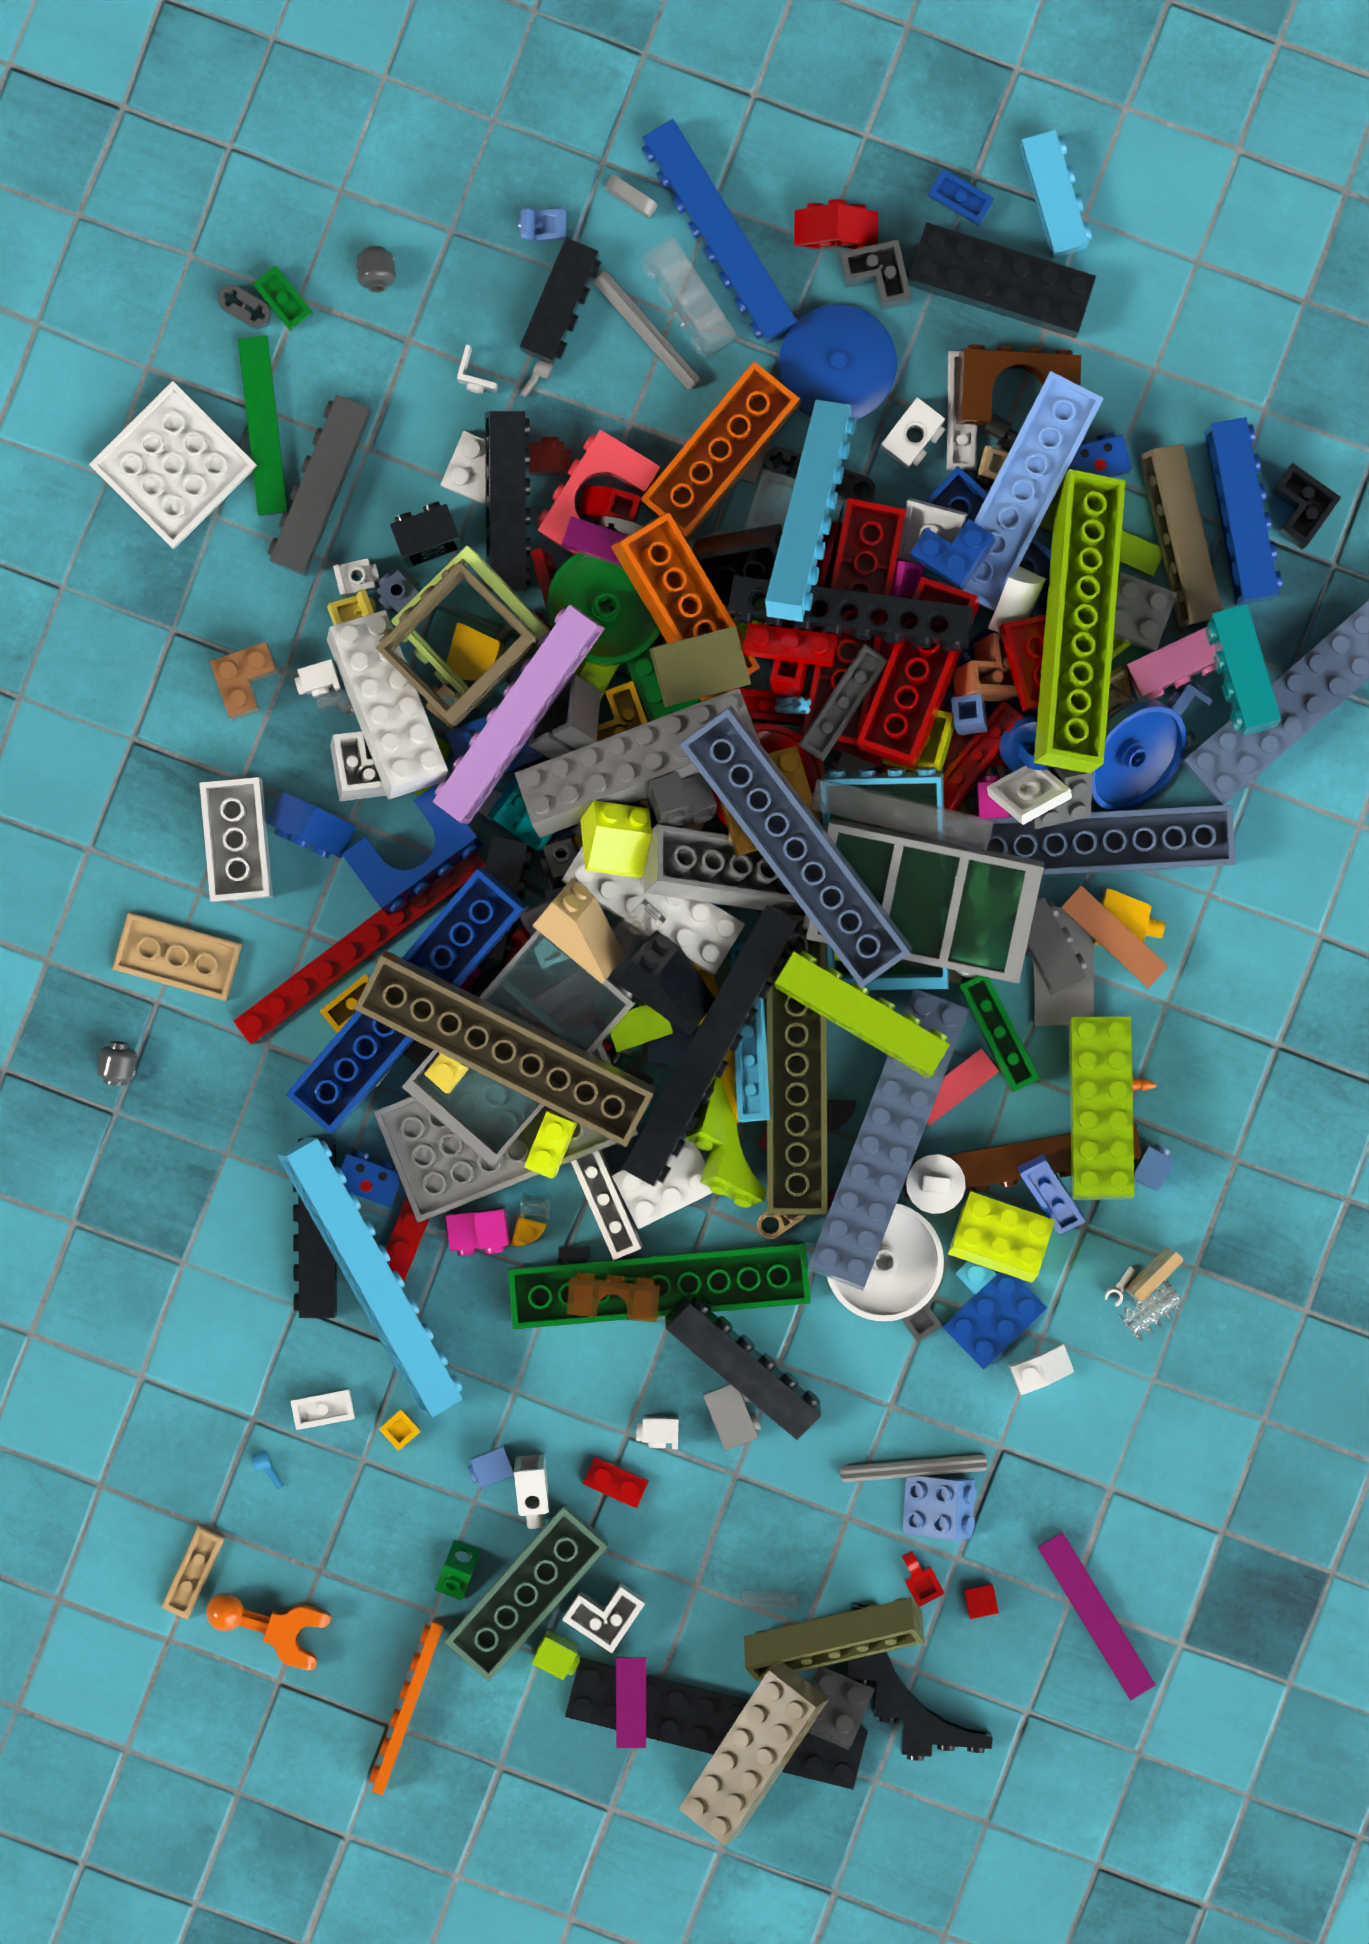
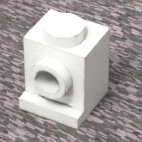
(349, 587)
(318, 679)
(658, 1431)

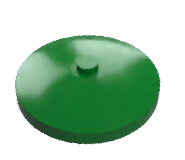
(609, 599)

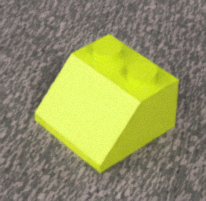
(616, 838)

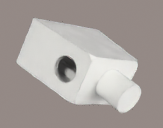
(532, 1481)

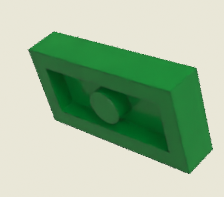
(282, 298)

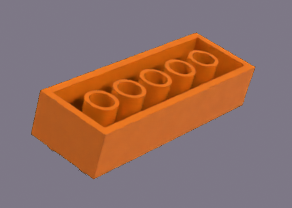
(721, 449)
(674, 584)

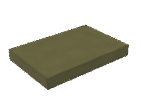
(700, 666)

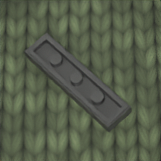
(843, 702)

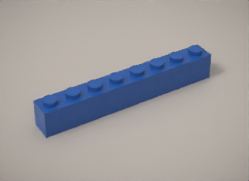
(719, 231)

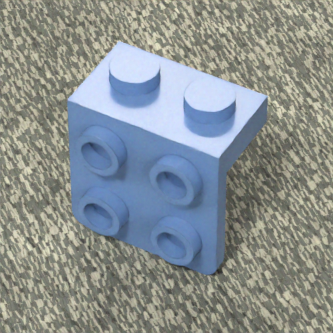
(939, 1507)

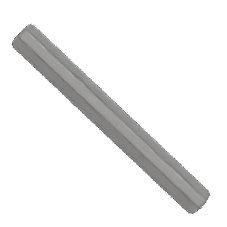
(646, 330)
(913, 1468)

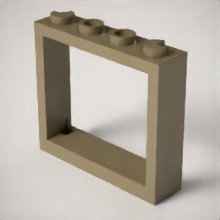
(414, 616)

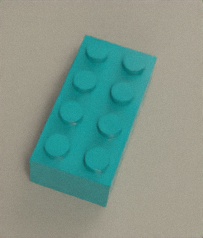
(1243, 669)

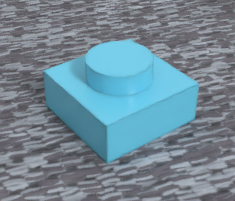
(975, 1276)

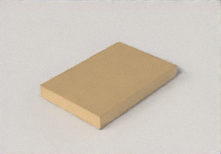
(1154, 1274)

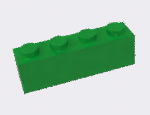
(998, 1032)

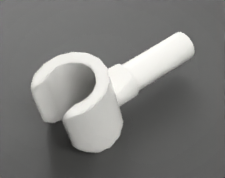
(1120, 1286)

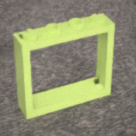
(428, 654)

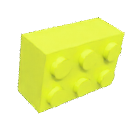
(1001, 1237)

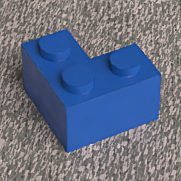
(954, 561)
(310, 826)

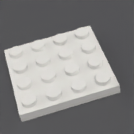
(173, 465)

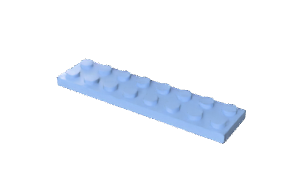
(1030, 480)

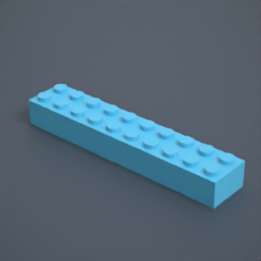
(370, 1276)

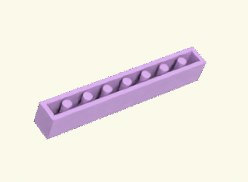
(518, 714)

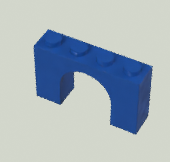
(394, 886)

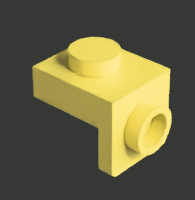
(351, 608)

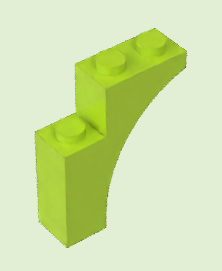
(725, 1165)

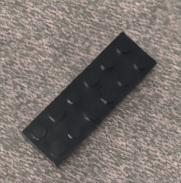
(1001, 280)

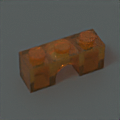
(639, 1296)

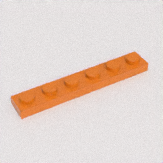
(401, 1718)

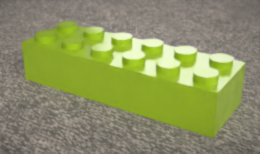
(862, 1015)
(1101, 1108)

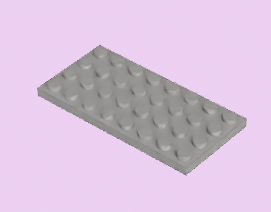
(446, 1173)

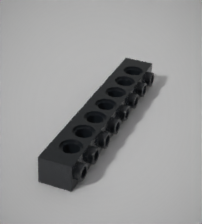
(747, 591)

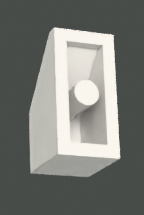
(1041, 1369)

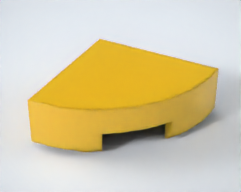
(527, 1231)

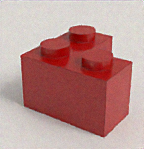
(835, 226)

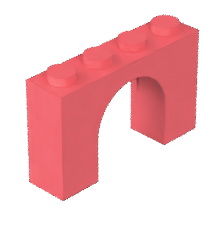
(602, 458)

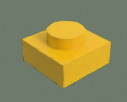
(400, 1429)

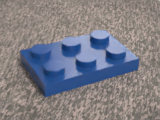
(994, 1318)

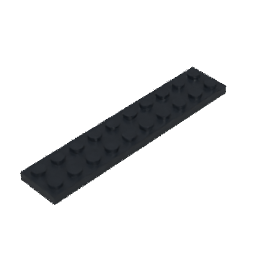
(701, 1721)

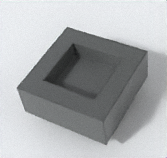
(922, 1323)

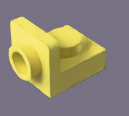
(446, 1072)

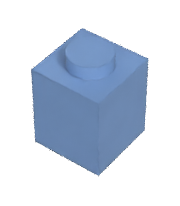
(969, 714)
(1153, 1166)
(491, 1466)

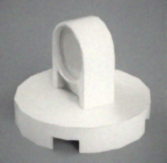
(935, 1184)

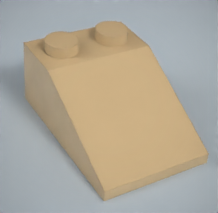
(581, 930)

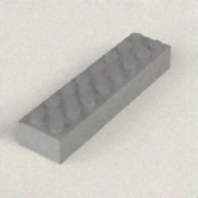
(617, 766)

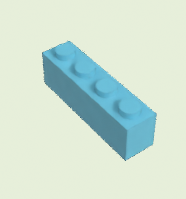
(1054, 193)

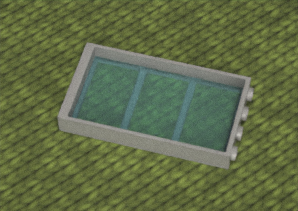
(548, 992)

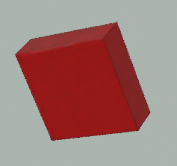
(981, 1601)

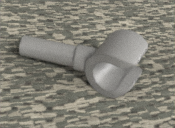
(541, 369)

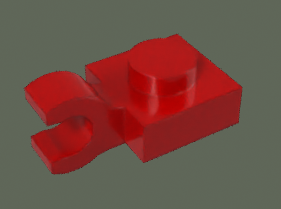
(922, 1582)

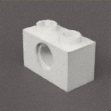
(922, 418)

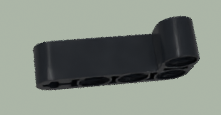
(849, 480)

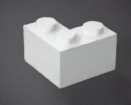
(354, 773)
(608, 1623)

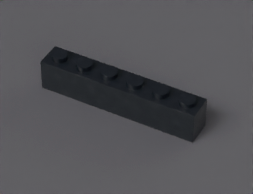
(506, 496)
(316, 1263)
(743, 1366)

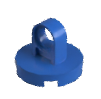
(1018, 745)

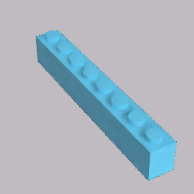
(809, 511)

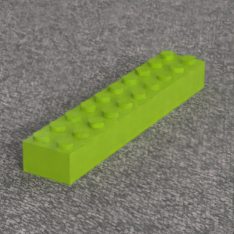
(1080, 622)

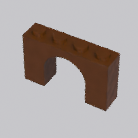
(981, 367)

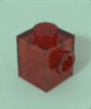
(549, 457)

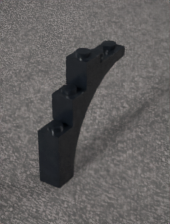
(919, 1725)

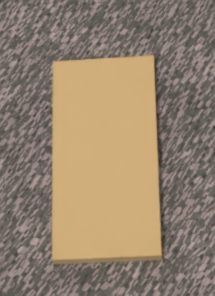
(177, 956)

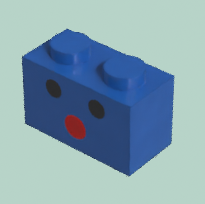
(1103, 457)
(371, 1179)

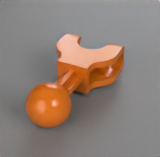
(280, 1630)

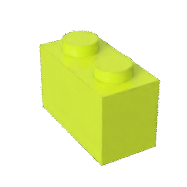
(550, 1144)

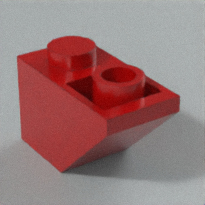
(609, 502)

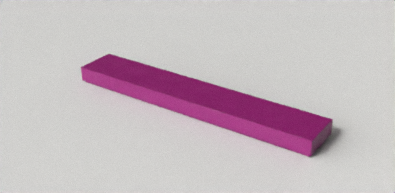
(1096, 1616)

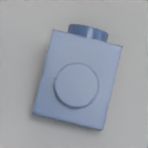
(543, 224)
(1179, 702)

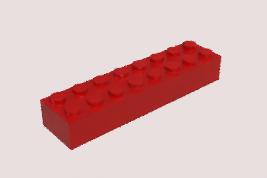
(861, 563)

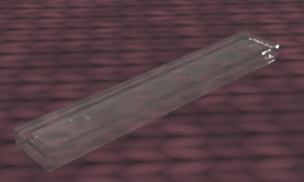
(902, 814)

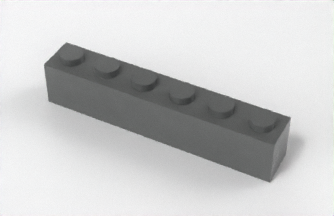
(320, 485)

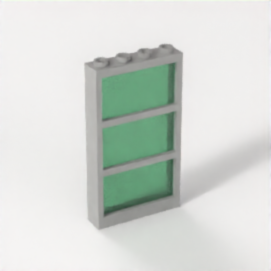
(946, 899)

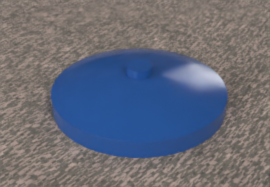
(838, 358)
(1140, 755)

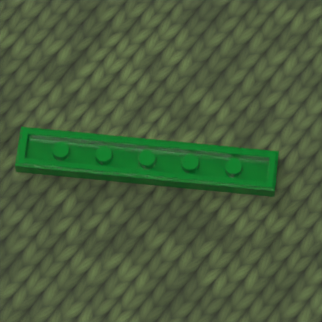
(263, 425)

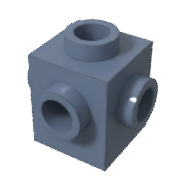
(390, 584)

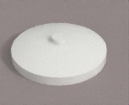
(903, 1271)

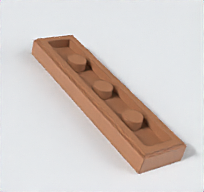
(1114, 937)

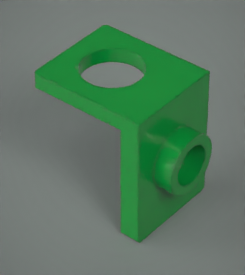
(457, 1574)

